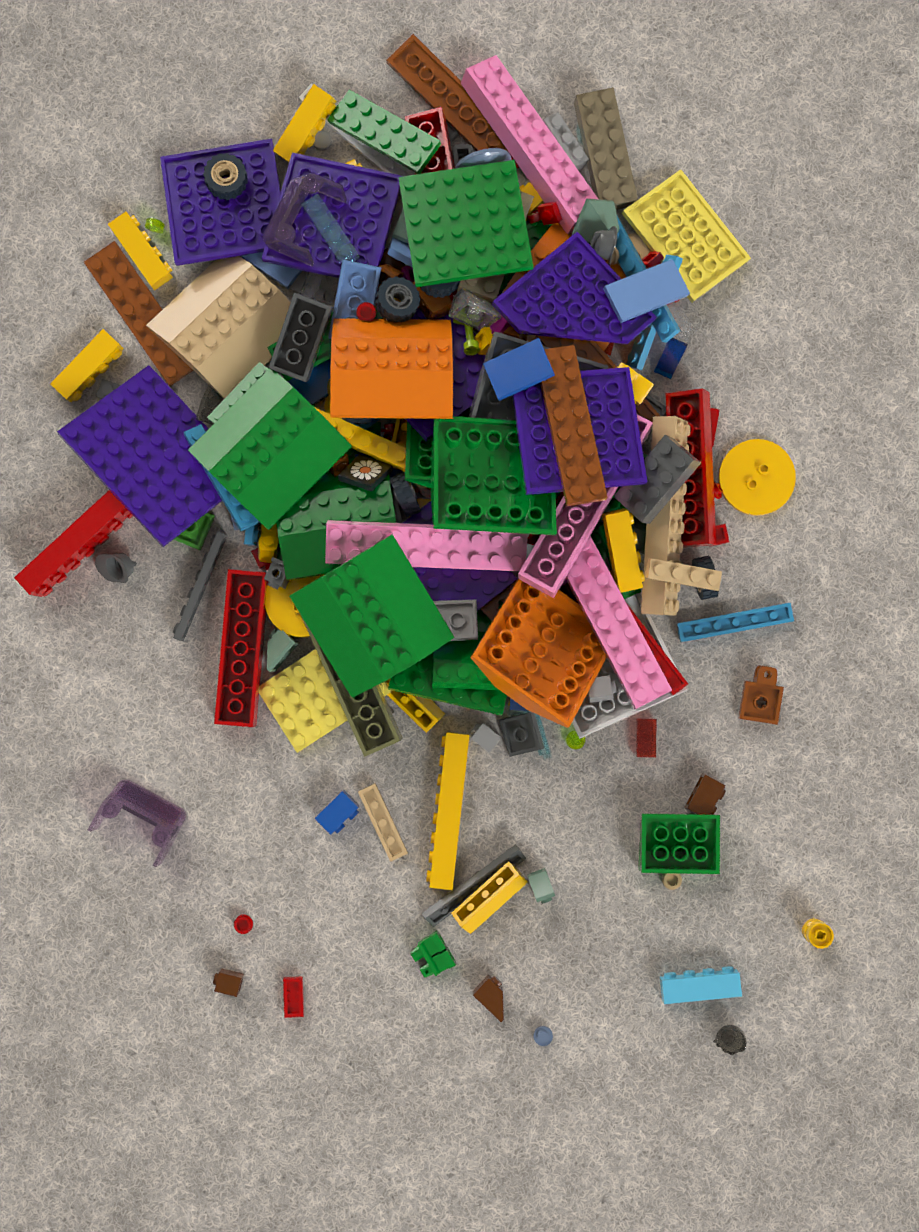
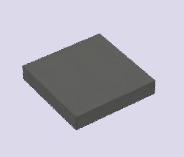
(521, 734)

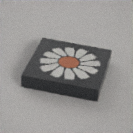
(365, 472)

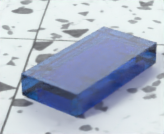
(670, 358)

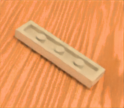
(683, 574)
(383, 822)

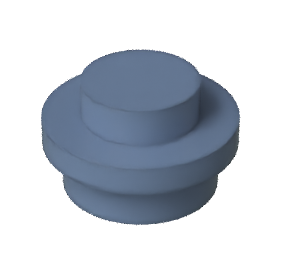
(543, 1035)

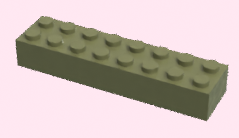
(366, 712)

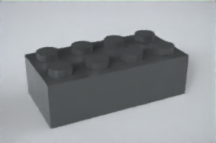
(301, 337)
(666, 472)

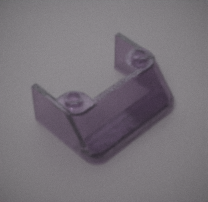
(279, 232)
(148, 806)

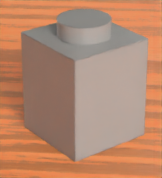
(602, 689)
(485, 736)

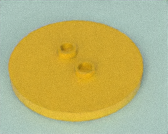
(757, 477)
(282, 609)

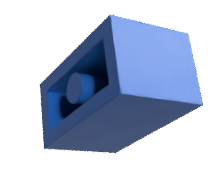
(336, 812)

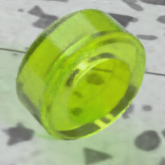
(154, 225)
(573, 740)

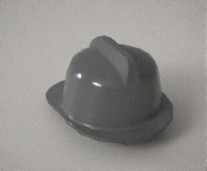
(604, 243)
(115, 566)

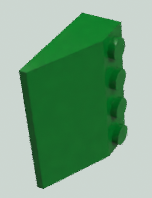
(455, 667)
(679, 844)

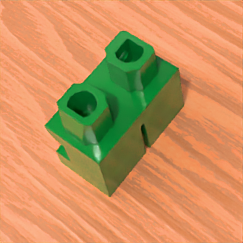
(435, 953)

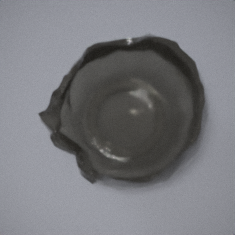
(731, 1039)

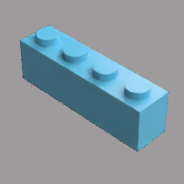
(700, 986)

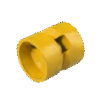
(817, 933)

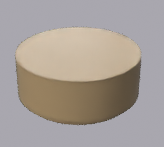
(671, 880)

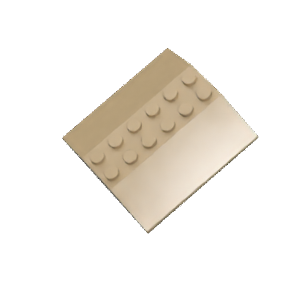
(224, 322)

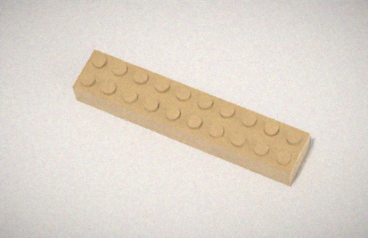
(665, 530)

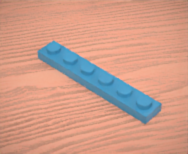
(644, 340)
(239, 513)
(735, 622)

